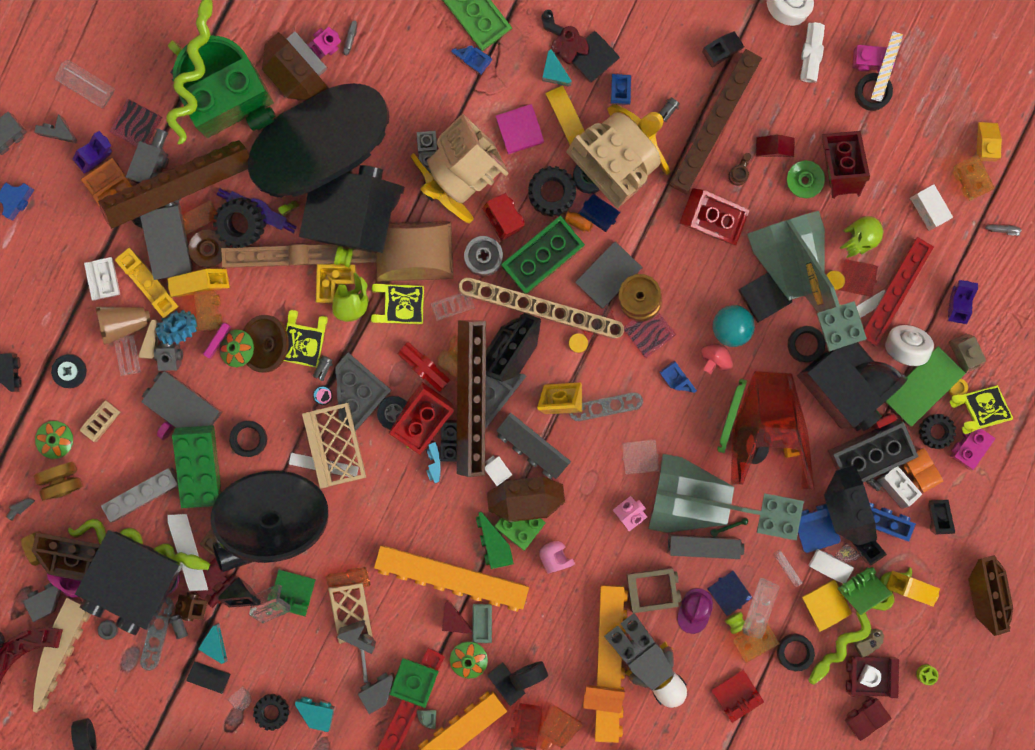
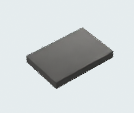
(607, 274)

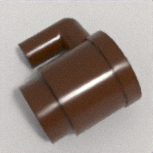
(739, 174)

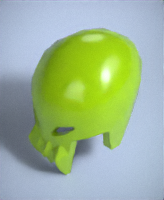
(866, 233)
(349, 304)

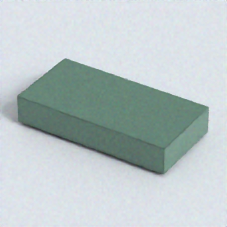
(482, 623)

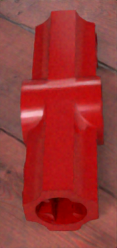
(423, 366)

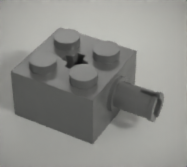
(148, 159)

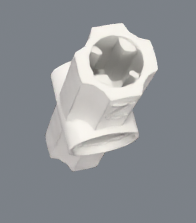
(812, 52)

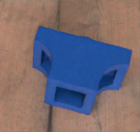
(14, 199)

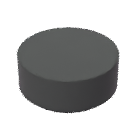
(107, 629)

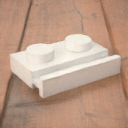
(102, 278)

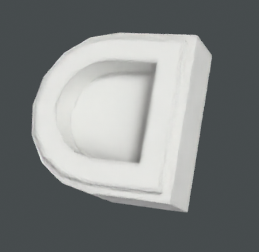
(870, 676)

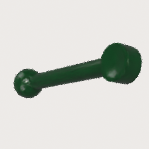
(714, 532)

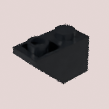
(722, 48)
(9, 371)

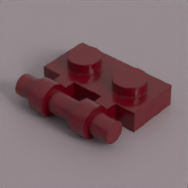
(213, 577)

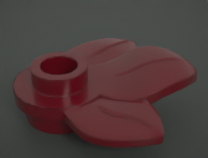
(570, 46)

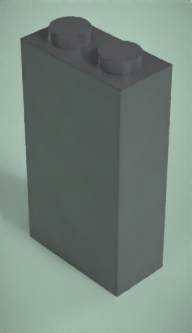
(166, 241)
(179, 403)
(705, 546)

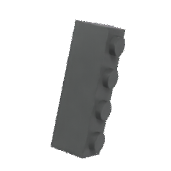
(532, 445)
(876, 451)

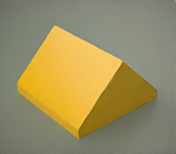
(561, 398)

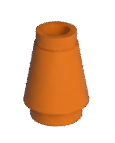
(578, 221)

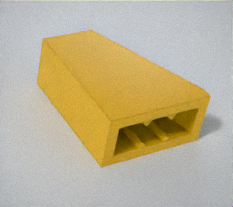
(197, 282)
(913, 588)

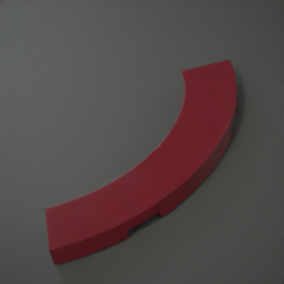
(25, 643)

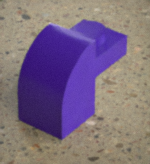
(93, 153)
(961, 301)

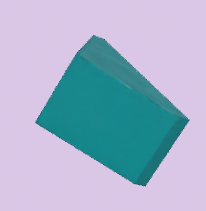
(555, 72)
(214, 645)

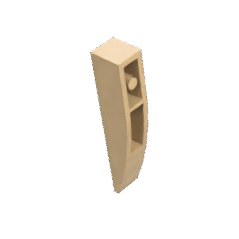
(52, 660)

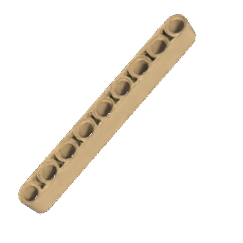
(549, 314)

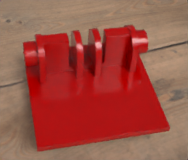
(737, 696)

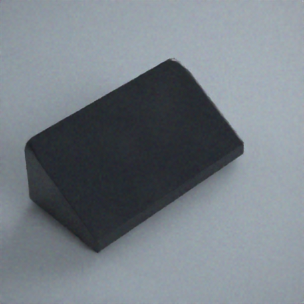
(208, 677)
(501, 679)

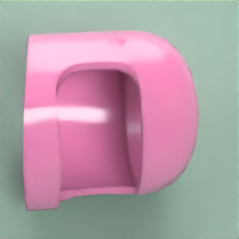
(554, 557)

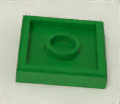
(414, 682)

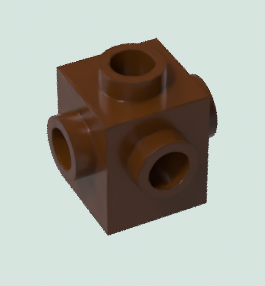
(190, 607)

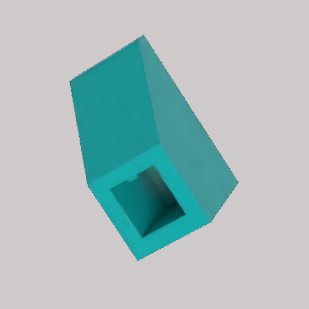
(316, 715)

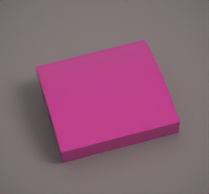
(519, 129)

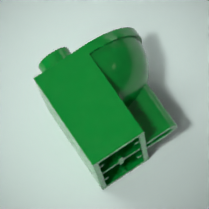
(227, 89)

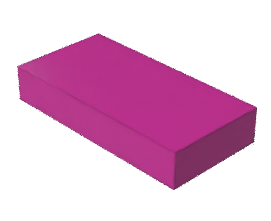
(216, 341)

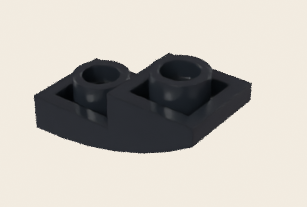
(449, 441)

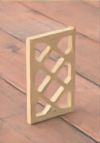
(361, 601)

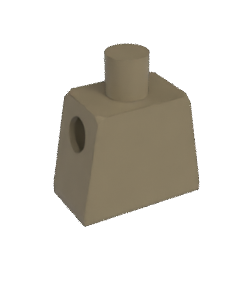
(967, 352)

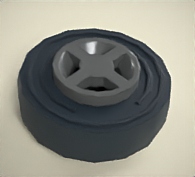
(390, 410)

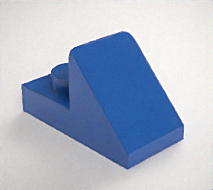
(620, 89)

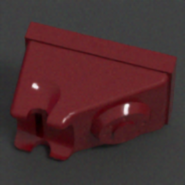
(845, 162)

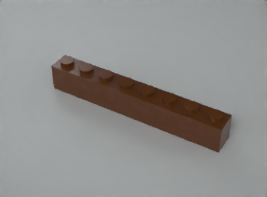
(716, 121)
(174, 184)
(471, 397)

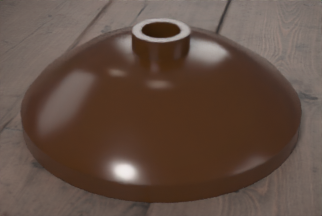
(269, 343)

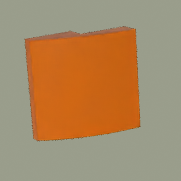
(106, 180)

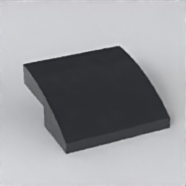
(597, 60)
(763, 297)

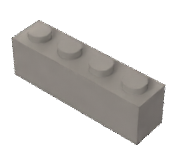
(140, 495)

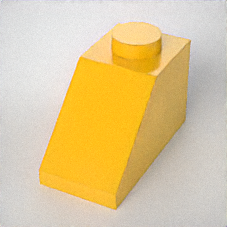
(989, 141)

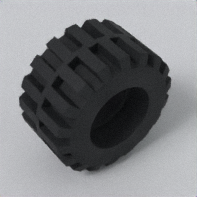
(552, 174)
(226, 228)

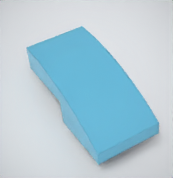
(434, 469)

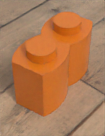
(923, 471)

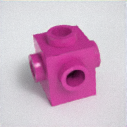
(324, 42)

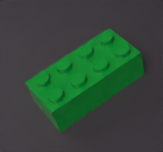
(543, 255)
(196, 466)

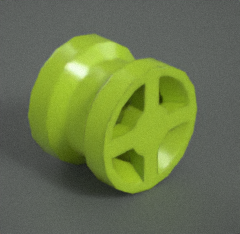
(343, 256)
(735, 622)
(931, 676)

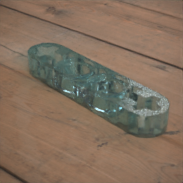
(606, 409)
(158, 633)

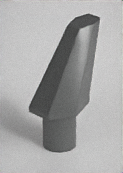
(19, 507)

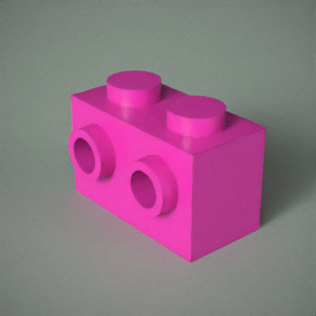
(868, 57)
(972, 448)

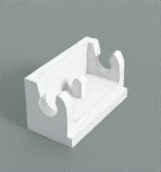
(931, 207)
(899, 487)

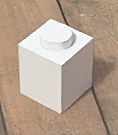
(497, 470)

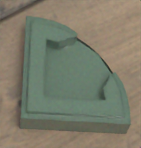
(427, 718)

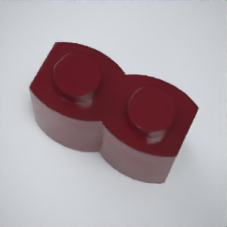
(867, 719)

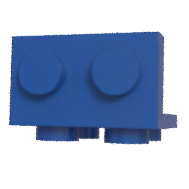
(817, 529)

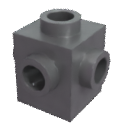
(168, 356)

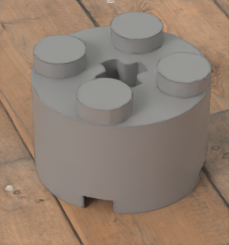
(474, 250)

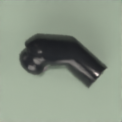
(549, 23)

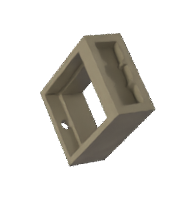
(673, 578)

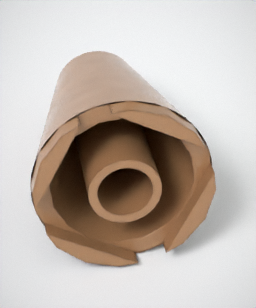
(120, 321)

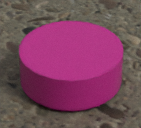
(165, 430)

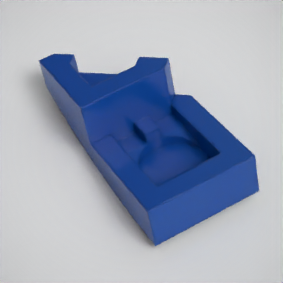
(473, 58)
(676, 378)

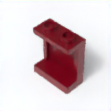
(889, 676)

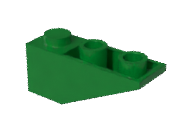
(497, 547)

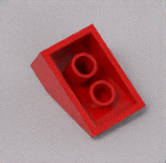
(714, 216)
(421, 418)

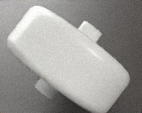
(790, 11)
(909, 345)

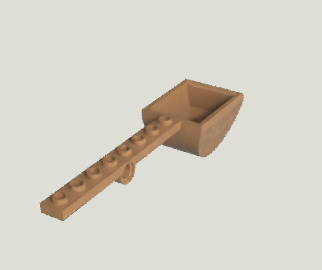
(409, 253)

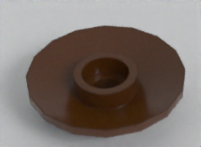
(197, 245)

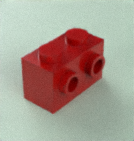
(503, 216)

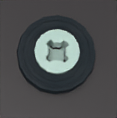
(74, 375)

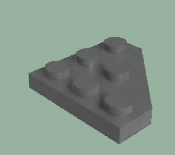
(358, 388)

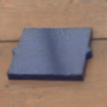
(599, 212)
(730, 593)

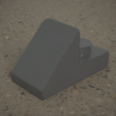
(61, 130)
(353, 636)

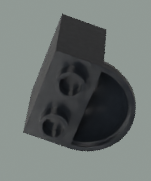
(352, 210)
(851, 385)
(127, 581)

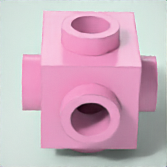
(630, 513)

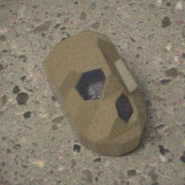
(871, 643)

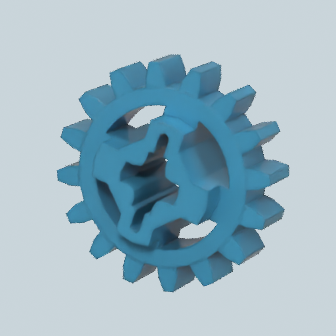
(176, 327)

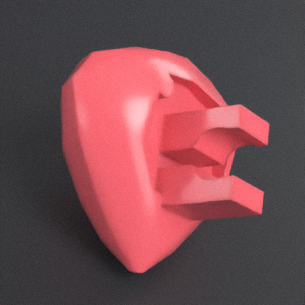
(717, 356)

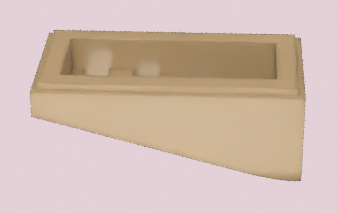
(150, 342)
(105, 425)

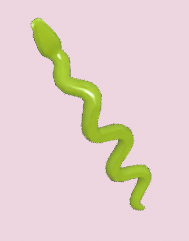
(204, 13)
(190, 561)
(822, 667)

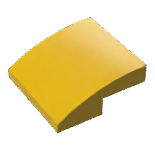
(826, 605)

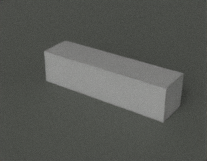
(304, 50)

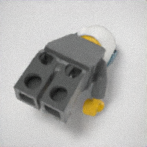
(648, 662)

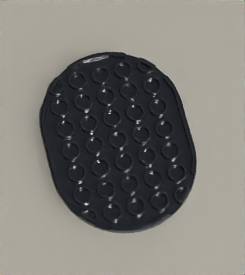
(318, 140)

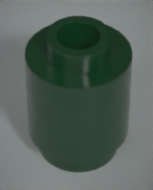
(260, 118)

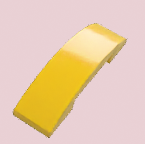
(565, 113)
(143, 278)

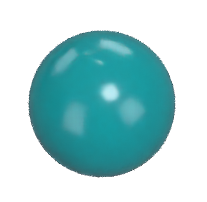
(733, 326)

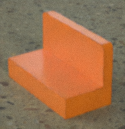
(603, 698)

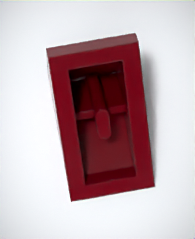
(775, 146)
(453, 620)

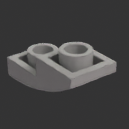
(426, 146)

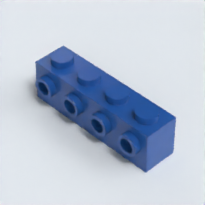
(892, 525)

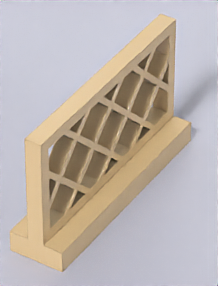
(317, 446)

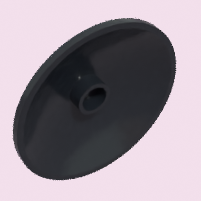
(267, 519)

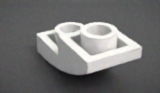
(830, 566)

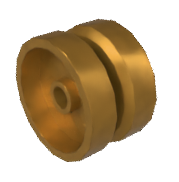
(640, 286)
(58, 482)

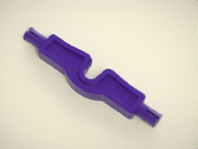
(272, 218)

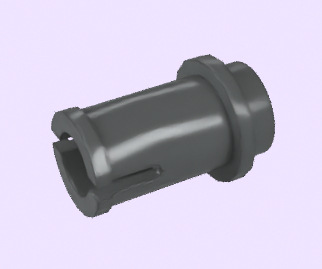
(669, 108)
(323, 366)
(178, 626)

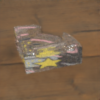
(847, 554)

